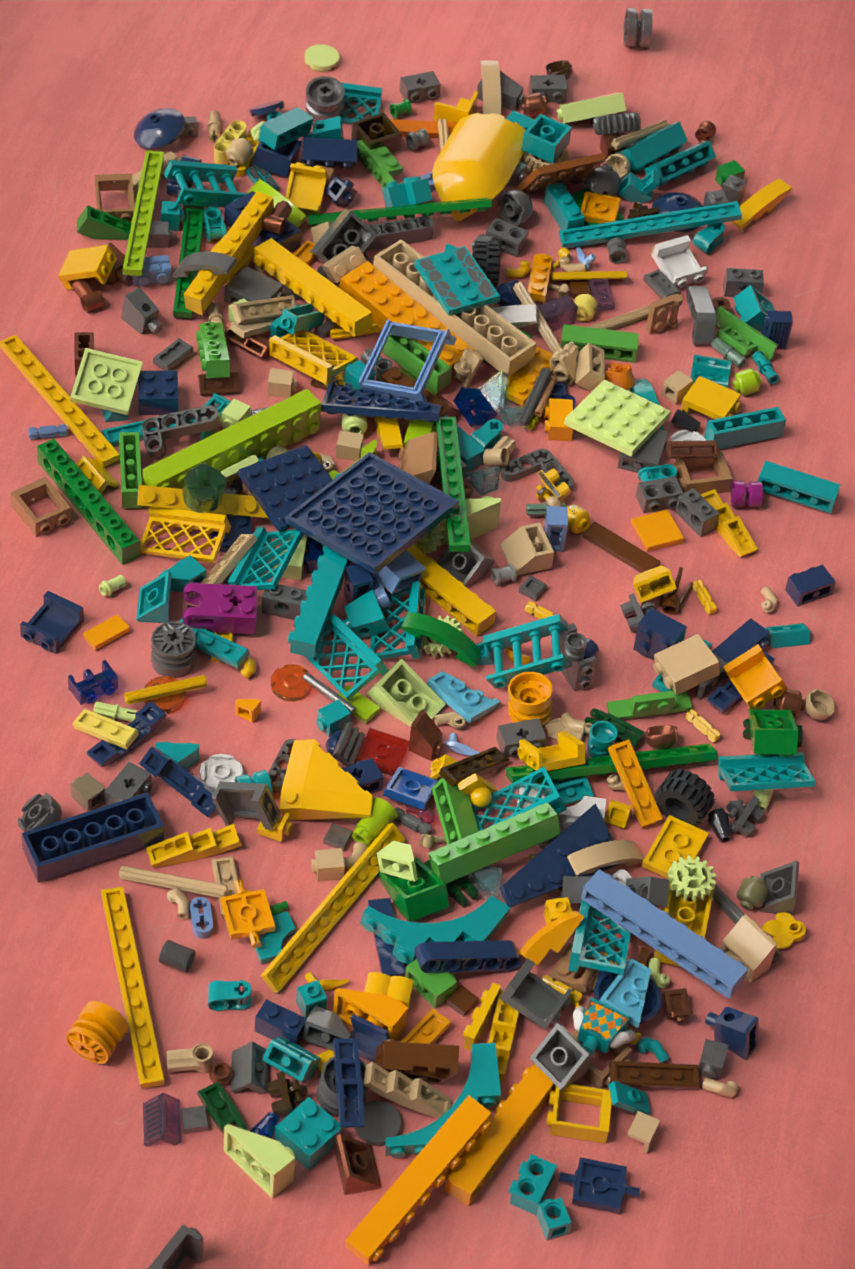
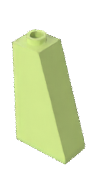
(591, 107)

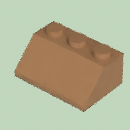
(420, 457)

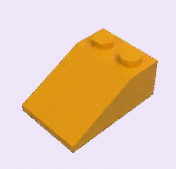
(373, 1007)

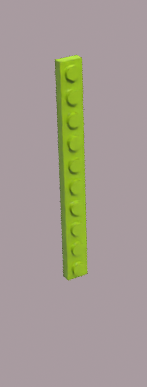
(143, 213)

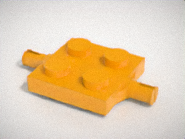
(247, 914)

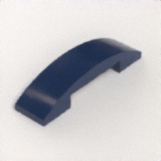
(728, 696)
(146, 722)
(180, 779)

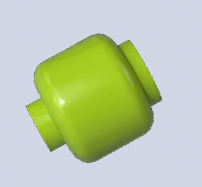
(747, 382)

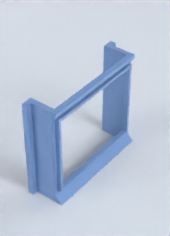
(414, 394)

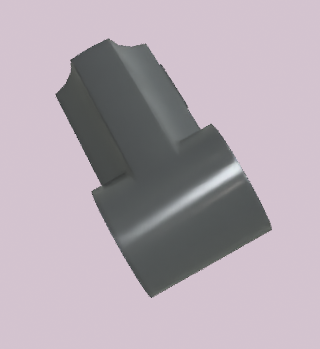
(381, 366)

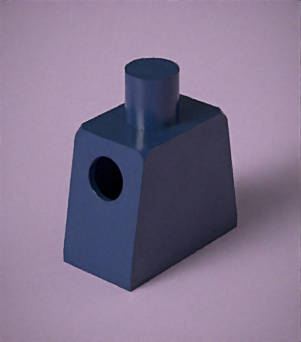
(736, 1030)

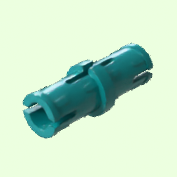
(765, 367)

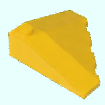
(319, 787)

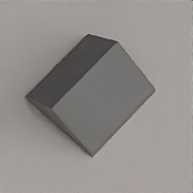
(782, 888)
(561, 1057)

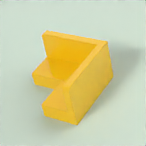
(453, 114)

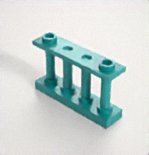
(200, 173)
(525, 633)

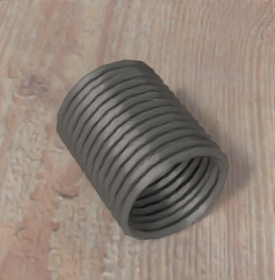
(177, 956)

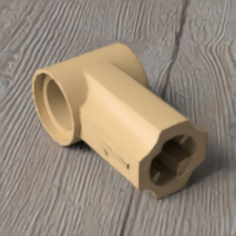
(499, 453)
(189, 1059)

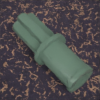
(728, 352)
(538, 509)

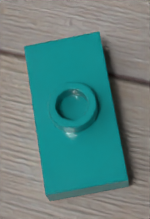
(629, 1098)

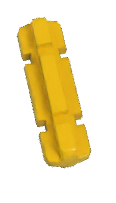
(705, 597)
(539, 611)
(703, 725)
(575, 996)

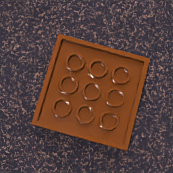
(565, 172)

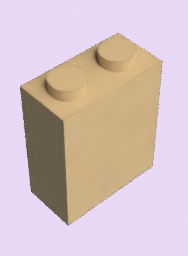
(686, 664)

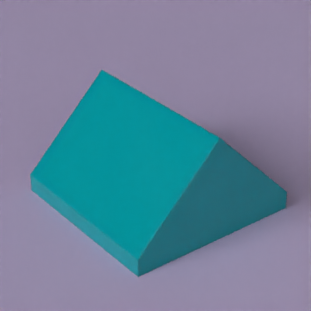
(155, 600)

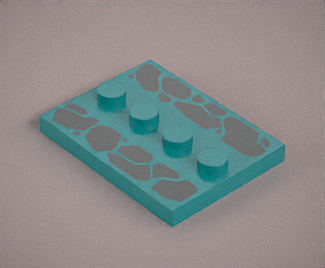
(456, 280)

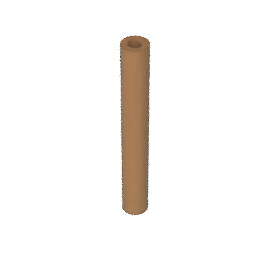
(545, 396)

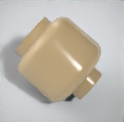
(239, 151)

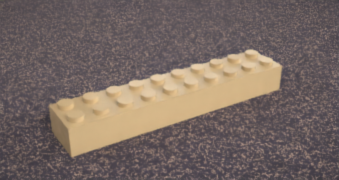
(480, 327)

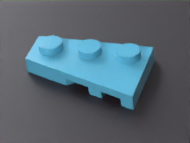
(460, 698)
(629, 991)

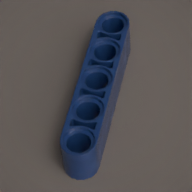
(467, 956)

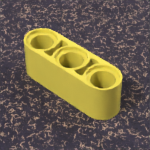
(235, 130)

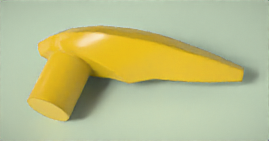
(326, 983)

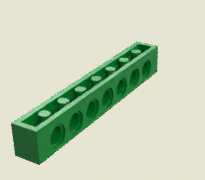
(88, 501)

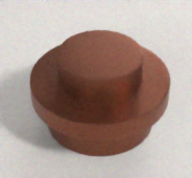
(221, 1072)

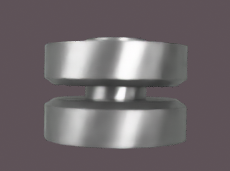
(637, 28)
(324, 98)

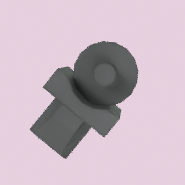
(632, 607)
(741, 813)

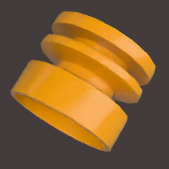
(530, 697)
(96, 1032)

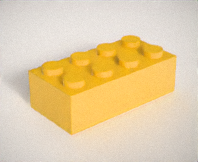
(690, 913)

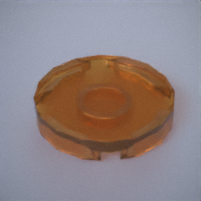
(288, 683)
(168, 703)

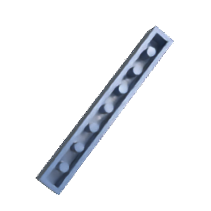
(664, 933)

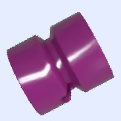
(753, 492)

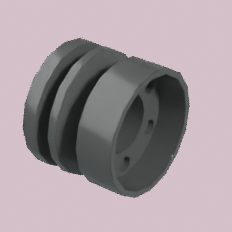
(173, 649)
(327, 1088)

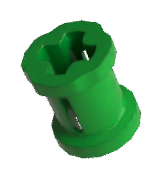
(400, 108)

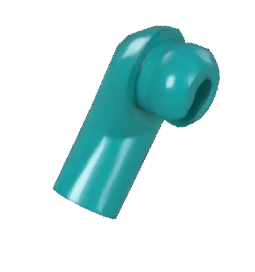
(653, 1046)

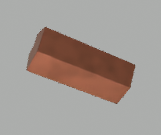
(252, 343)
(691, 449)

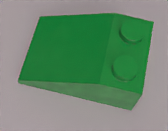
(773, 732)
(416, 897)

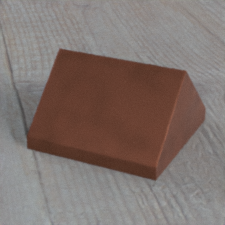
(356, 1165)

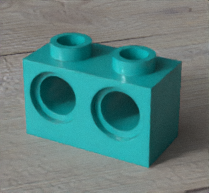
(536, 1185)

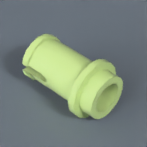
(112, 585)

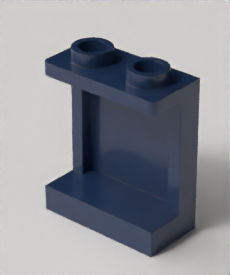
(53, 622)

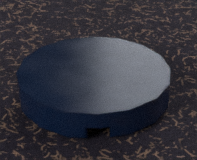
(266, 108)

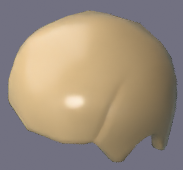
(620, 164)
(819, 704)

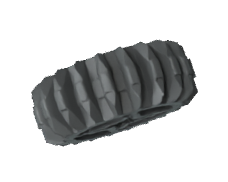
(617, 123)

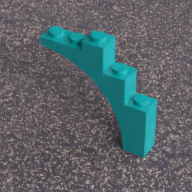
(406, 935)
(481, 1085)

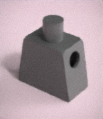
(140, 312)

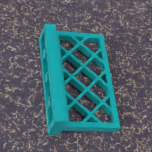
(363, 95)
(248, 566)
(413, 645)
(358, 649)
(757, 768)
(508, 792)
(585, 936)

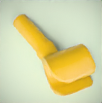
(562, 252)

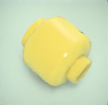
(586, 307)

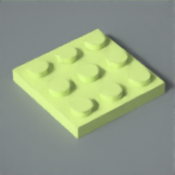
(106, 381)

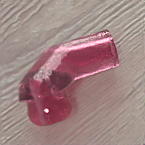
(425, 815)

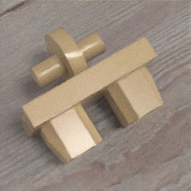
(467, 366)

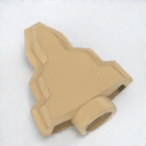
(565, 363)

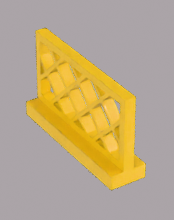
(309, 361)
(188, 521)

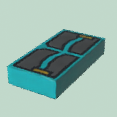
(256, 173)

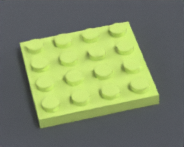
(617, 417)

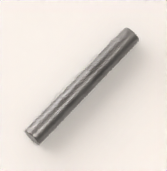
(327, 691)

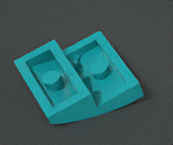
(711, 368)
(571, 789)

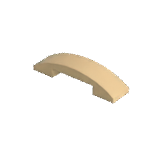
(491, 87)
(605, 854)

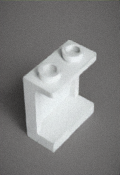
(678, 262)

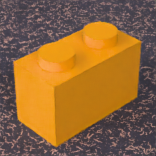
(556, 413)

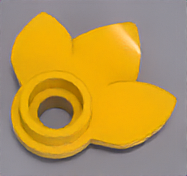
(782, 930)

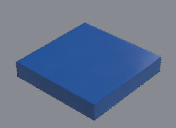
(410, 788)

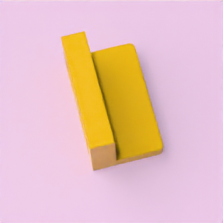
(96, 473)

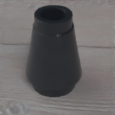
(685, 421)
(719, 822)

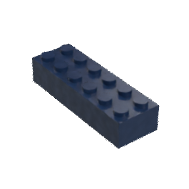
(92, 837)

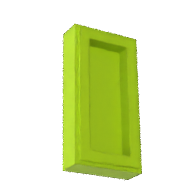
(364, 707)

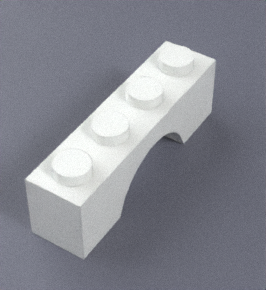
(574, 812)

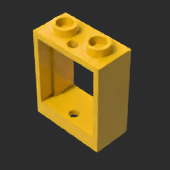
(582, 1095)

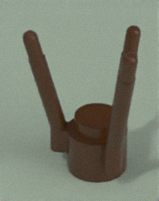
(671, 603)

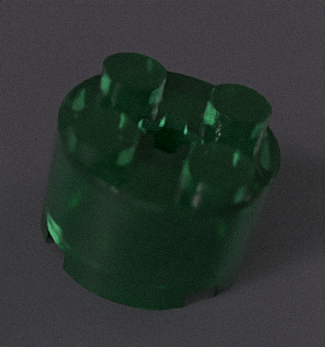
(203, 488)

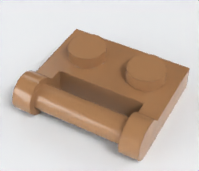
(658, 314)
(568, 977)

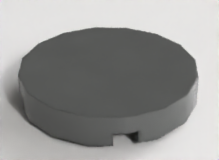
(380, 1122)

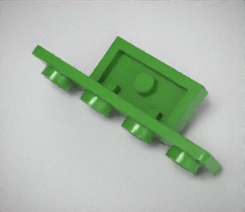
(379, 163)
(742, 336)
(650, 705)

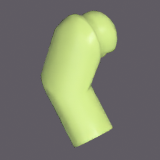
(256, 132)
(658, 978)

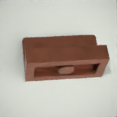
(218, 385)

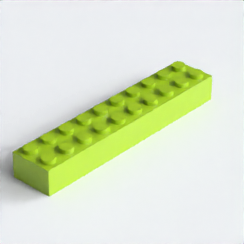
(255, 435)

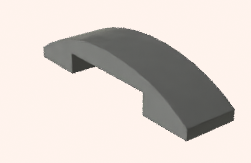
(217, 262)

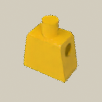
(653, 583)

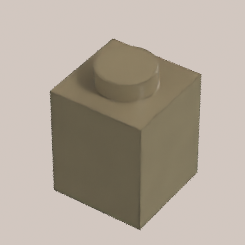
(87, 792)

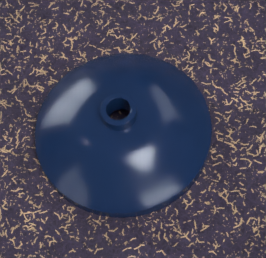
(159, 128)
(675, 202)
(652, 998)

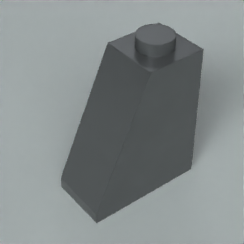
(510, 92)

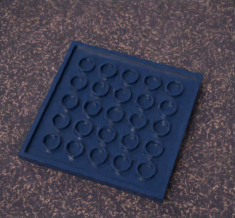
(372, 512)

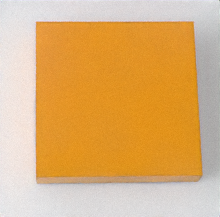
(600, 208)
(657, 530)

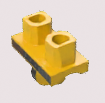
(548, 480)

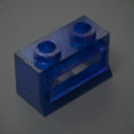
(472, 399)
(94, 685)

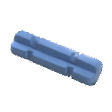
(47, 431)

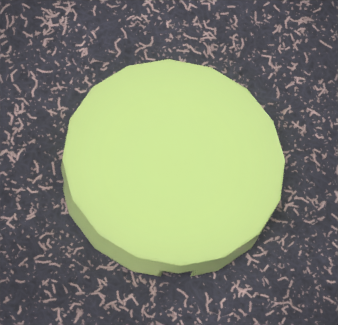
(321, 57)

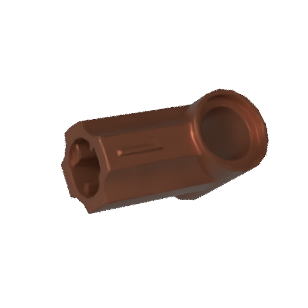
(277, 219)
(88, 296)

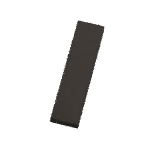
(479, 763)

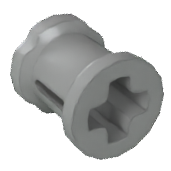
(503, 574)

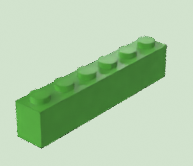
(495, 843)

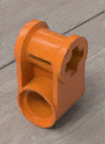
(620, 375)

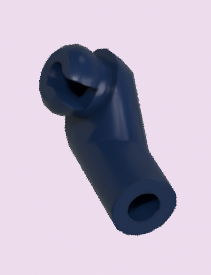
(332, 742)

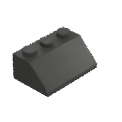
(343, 233)

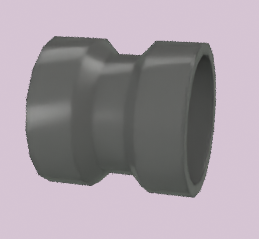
(417, 139)
(617, 250)
(575, 647)

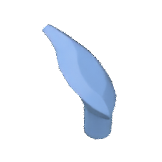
(584, 259)
(459, 747)

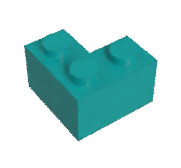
(411, 191)

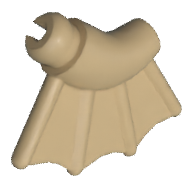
(567, 723)

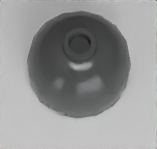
(603, 180)
(515, 207)
(40, 812)

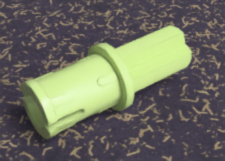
(115, 712)

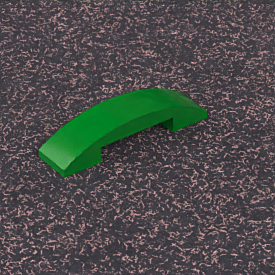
(444, 634)

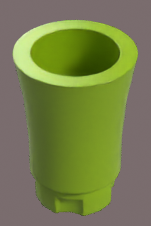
(370, 827)

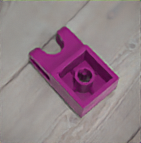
(221, 607)

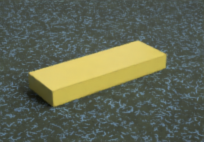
(105, 729)

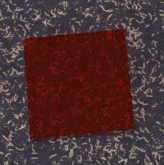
(384, 749)

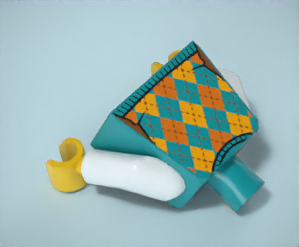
(602, 1027)

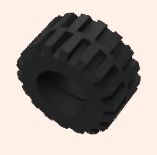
(488, 256)
(685, 797)

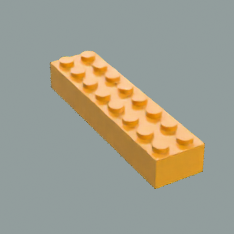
(391, 303)

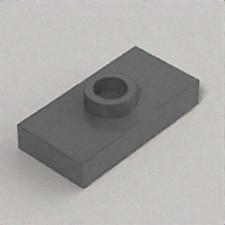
(660, 284)
(173, 354)

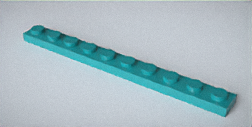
(650, 224)

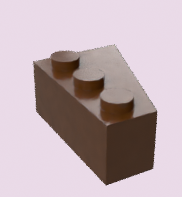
(419, 1060)

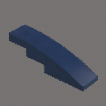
(348, 1083)

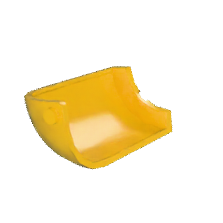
(477, 159)

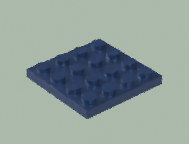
(284, 483)

